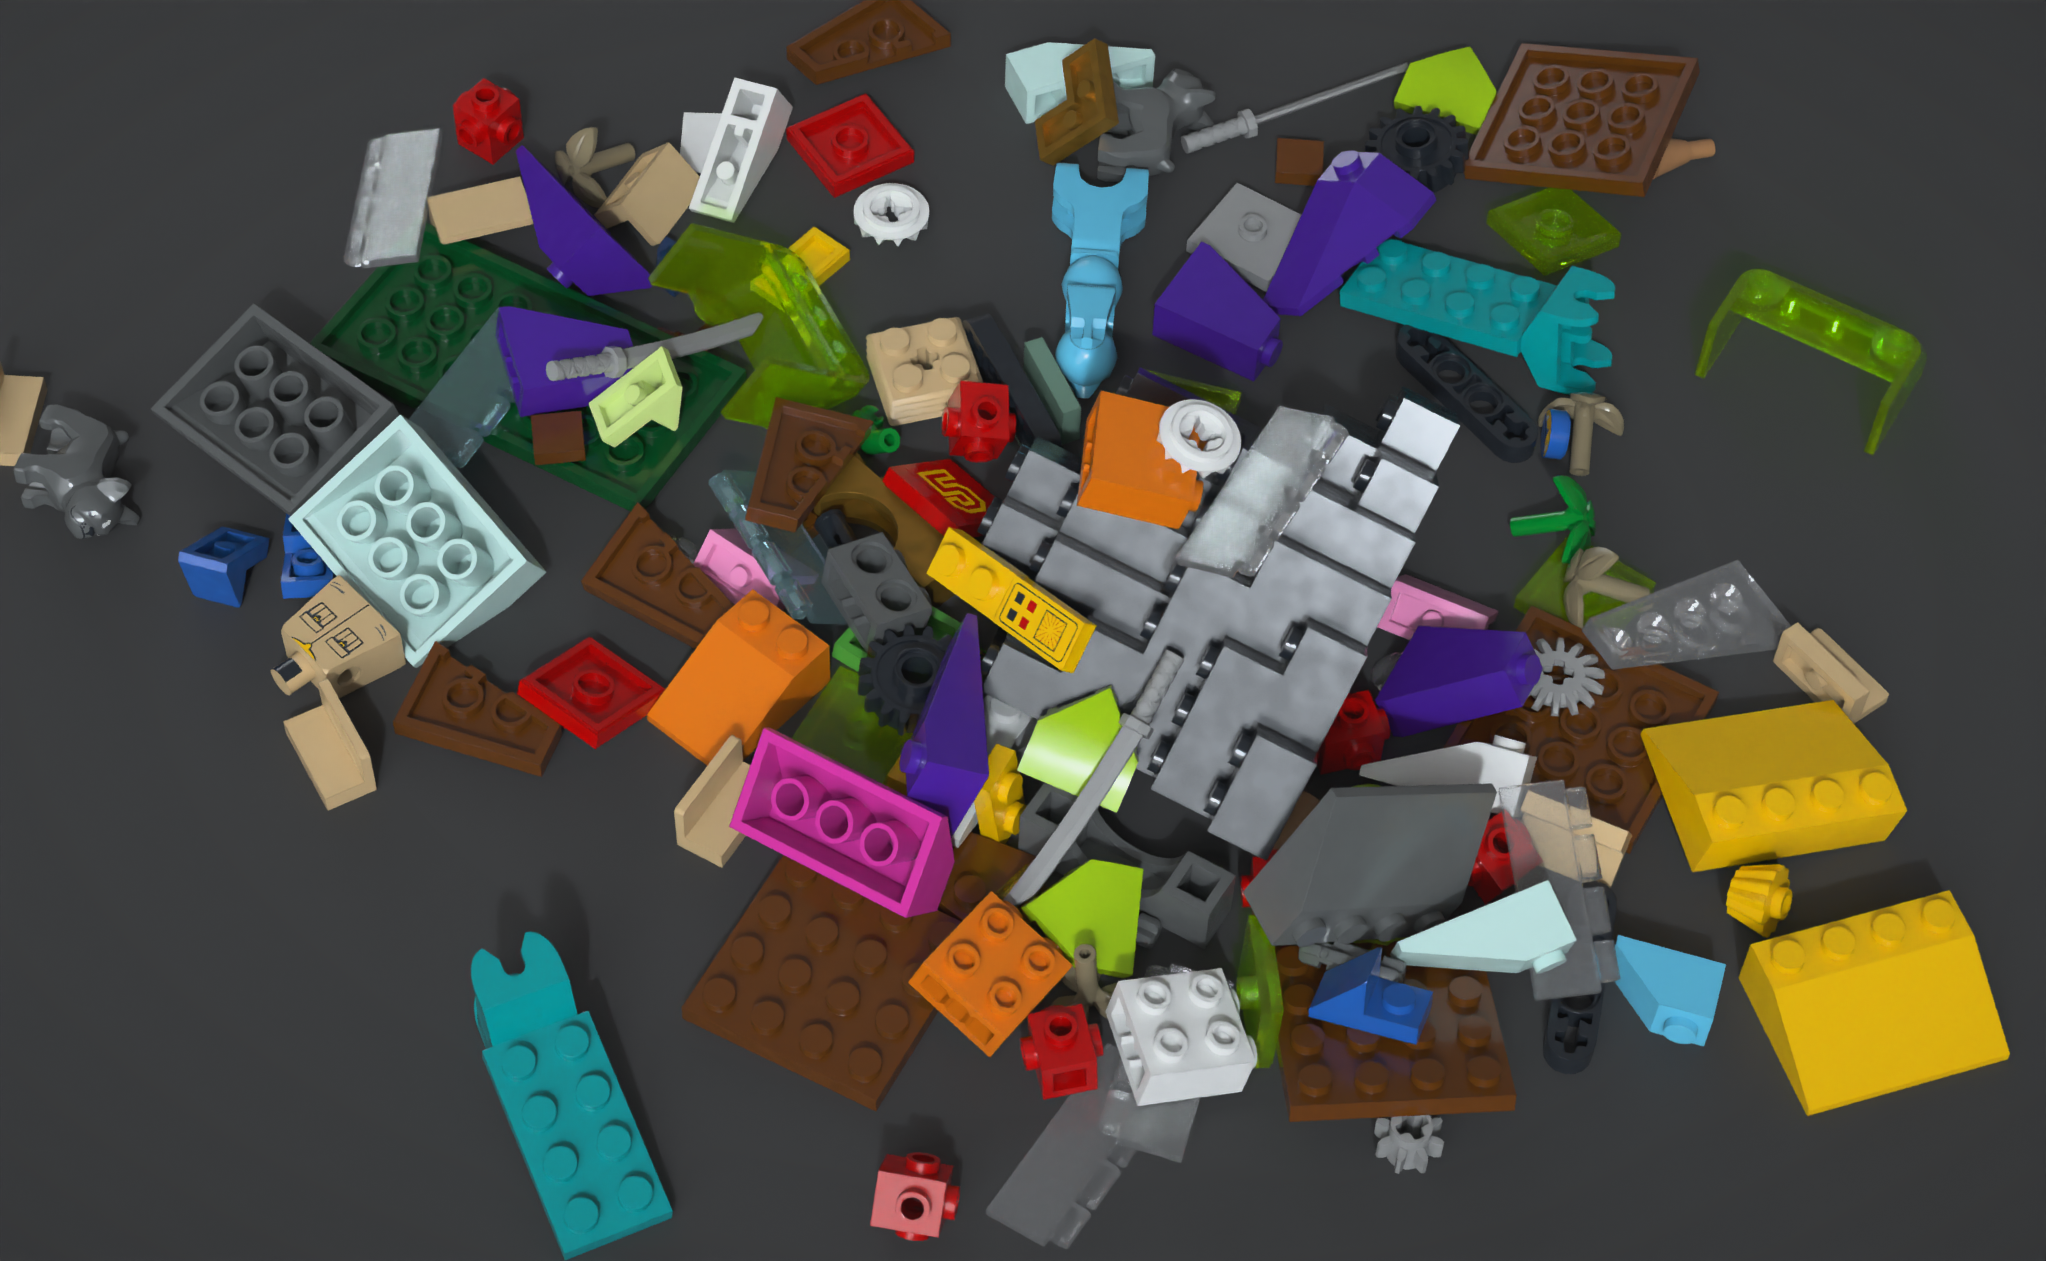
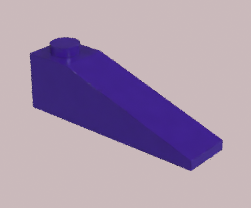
(1348, 215)
(574, 239)
(949, 745)

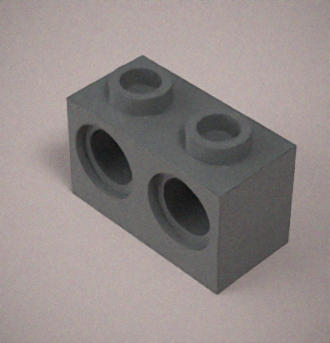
(875, 589)

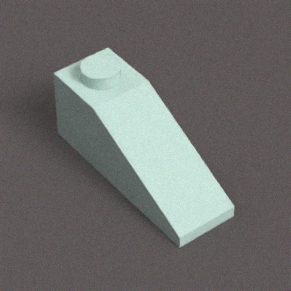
(1037, 77)
(1499, 937)

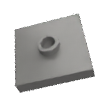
(1248, 234)

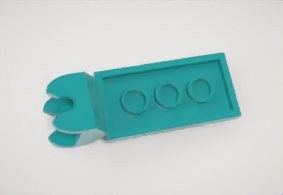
(1488, 309)
(564, 1102)

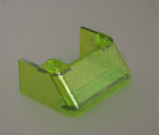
(1824, 326)
(799, 344)

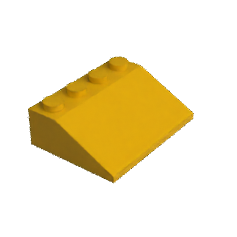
(1772, 784)
(1875, 1002)

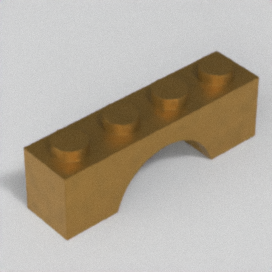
(870, 503)

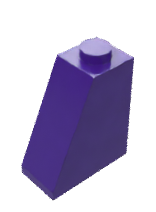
(1218, 316)
(533, 339)
(1457, 677)

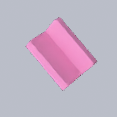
(733, 568)
(1423, 604)

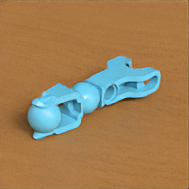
(1092, 286)

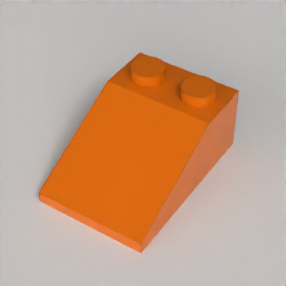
(742, 678)

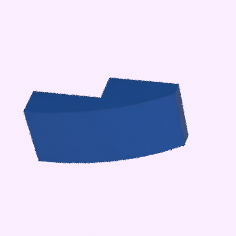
(303, 569)

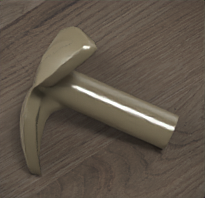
(584, 162)
(1584, 410)
(1587, 576)
(1084, 981)

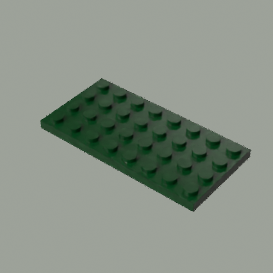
(421, 315)

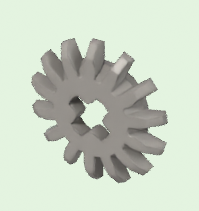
(1572, 689)

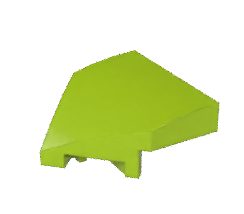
(1448, 82)
(1072, 743)
(1096, 908)

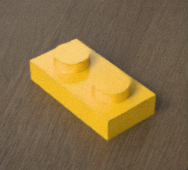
(972, 571)
(1001, 797)

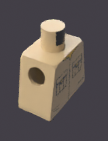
(337, 640)

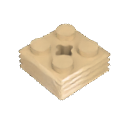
(920, 368)

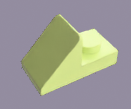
(641, 395)

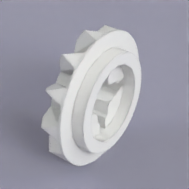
(906, 204)
(1211, 425)

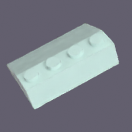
(416, 540)

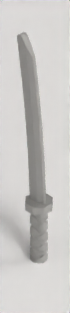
(1247, 122)
(615, 360)
(1133, 730)

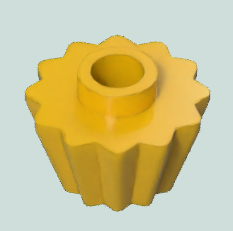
(1760, 897)

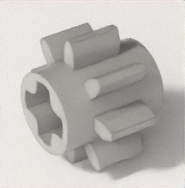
(1409, 1141)

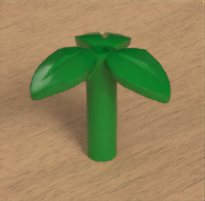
(1576, 518)

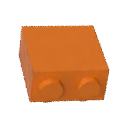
(1127, 467)
(990, 973)

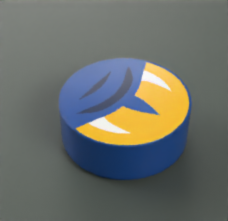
(1555, 434)

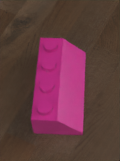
(845, 826)

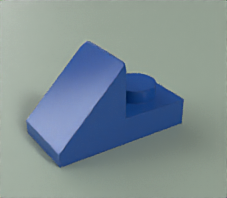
(219, 562)
(1361, 1000)

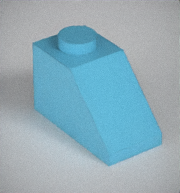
(1669, 989)

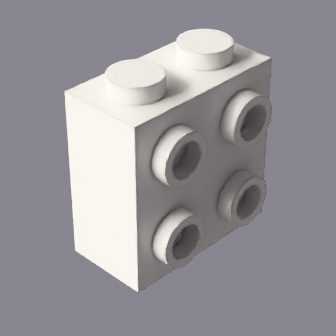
(1181, 1036)

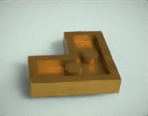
(1088, 107)

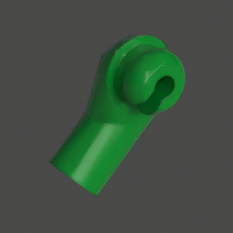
(880, 440)

